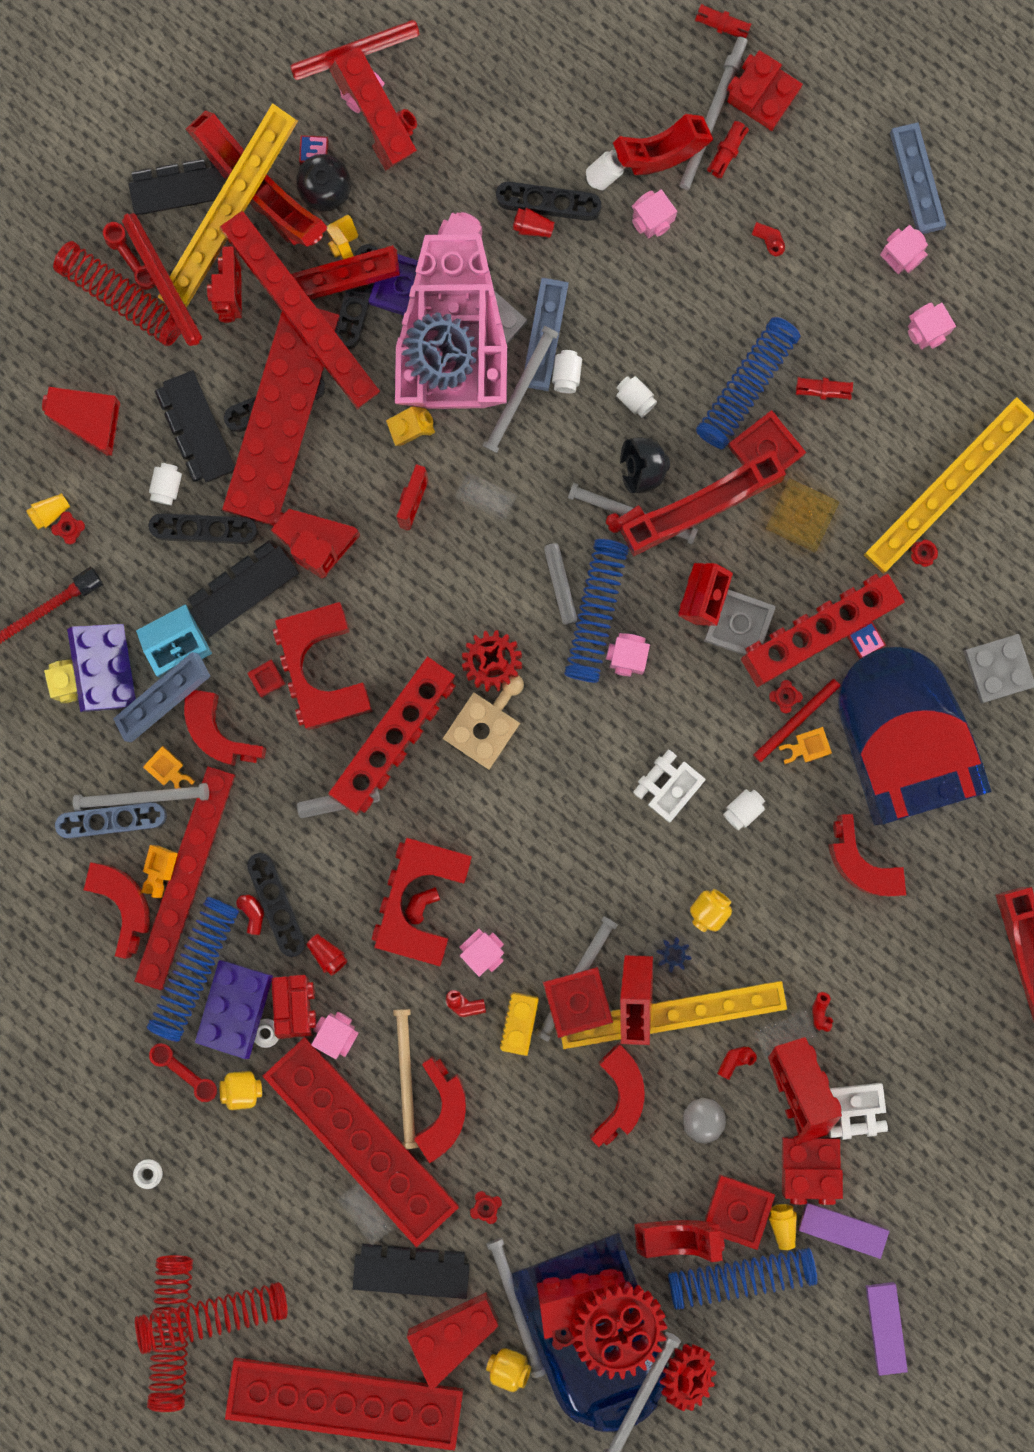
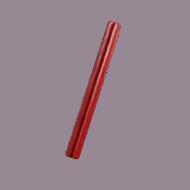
(162, 279)

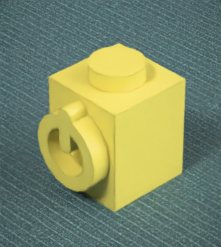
(61, 681)

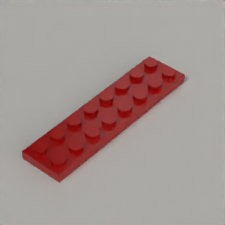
(276, 425)
(361, 1141)
(344, 1404)

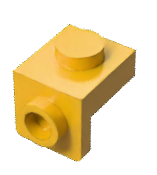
(340, 234)
(410, 425)

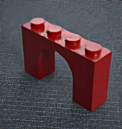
(357, 78)
(297, 636)
(395, 931)

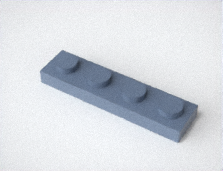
(918, 178)
(549, 314)
(161, 697)

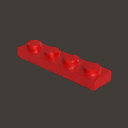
(349, 273)

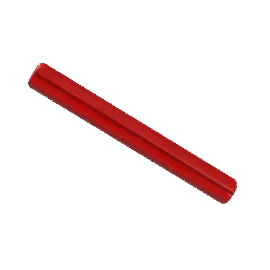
(368, 45)

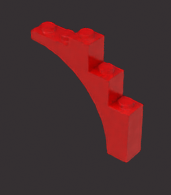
(284, 213)

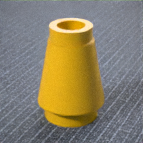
(47, 510)
(784, 1225)

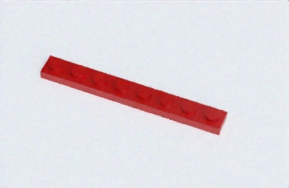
(299, 309)
(184, 880)

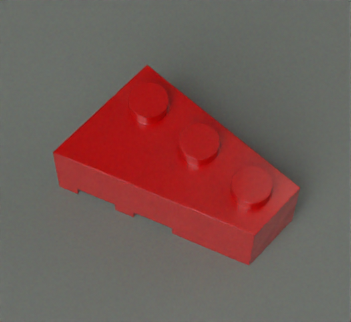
(805, 1088)
(562, 1297)
(451, 1336)

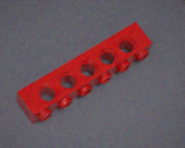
(884, 598)
(428, 674)

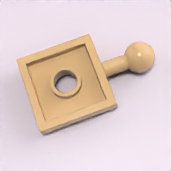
(481, 711)

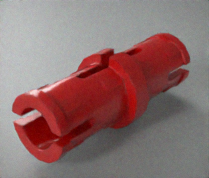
(722, 22)
(728, 149)
(824, 388)

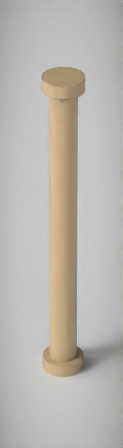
(405, 1078)

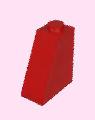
(85, 415)
(337, 534)
(636, 1000)

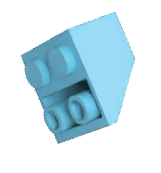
(171, 640)

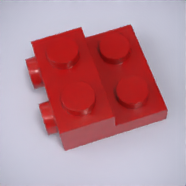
(763, 90)
(227, 287)
(812, 1171)

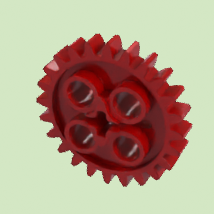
(611, 1306)

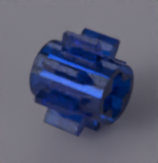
(665, 953)

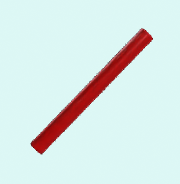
(796, 720)

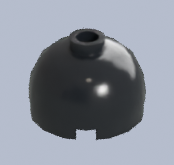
(323, 182)
(645, 464)

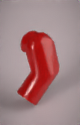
(772, 238)
(615, 522)
(417, 904)
(254, 912)
(462, 1006)
(819, 1008)
(734, 1058)

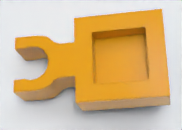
(811, 745)
(166, 767)
(159, 866)

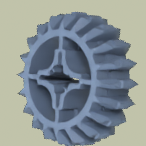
(459, 353)

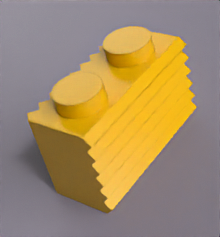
(519, 1023)

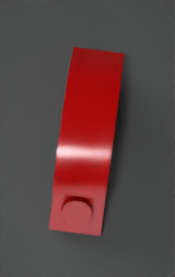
(665, 149)
(201, 723)
(856, 870)
(129, 899)
(631, 1095)
(445, 1130)
(680, 1238)

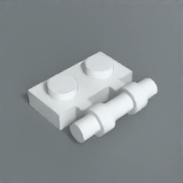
(677, 789)
(860, 1101)

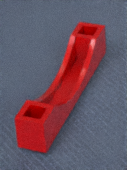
(721, 495)
(1018, 917)

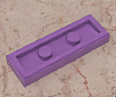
(843, 1230)
(886, 1328)

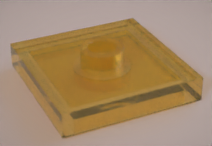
(802, 515)

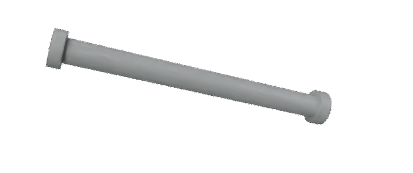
(520, 389)
(617, 507)
(81, 802)
(583, 965)
(507, 1280)
(644, 1392)

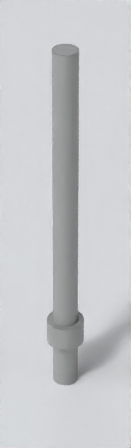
(731, 66)

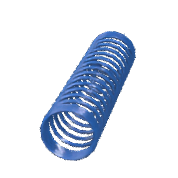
(722, 440)
(619, 551)
(160, 1028)
(676, 1283)

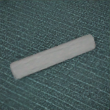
(560, 584)
(325, 805)

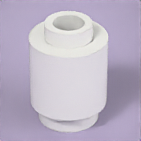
(604, 170)
(566, 371)
(636, 396)
(165, 484)
(744, 809)

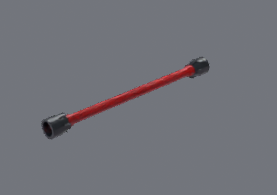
(83, 584)

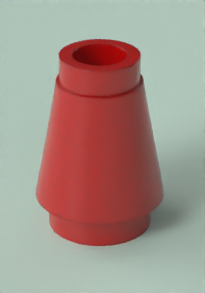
(532, 224)
(326, 954)

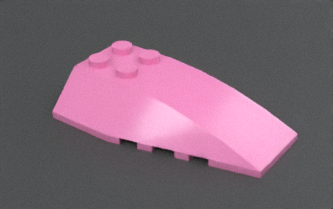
(455, 281)

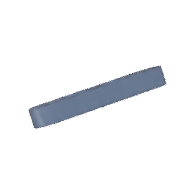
(111, 820)

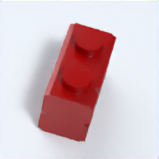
(313, 553)
(705, 594)
(292, 1006)

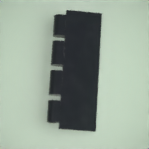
(174, 188)
(200, 430)
(248, 588)
(411, 1276)

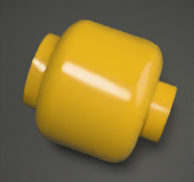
(710, 910)
(240, 1090)
(508, 1370)

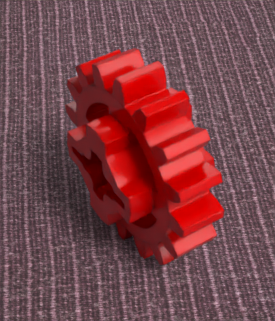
(482, 653)
(688, 1377)

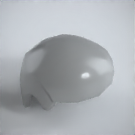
(704, 1120)

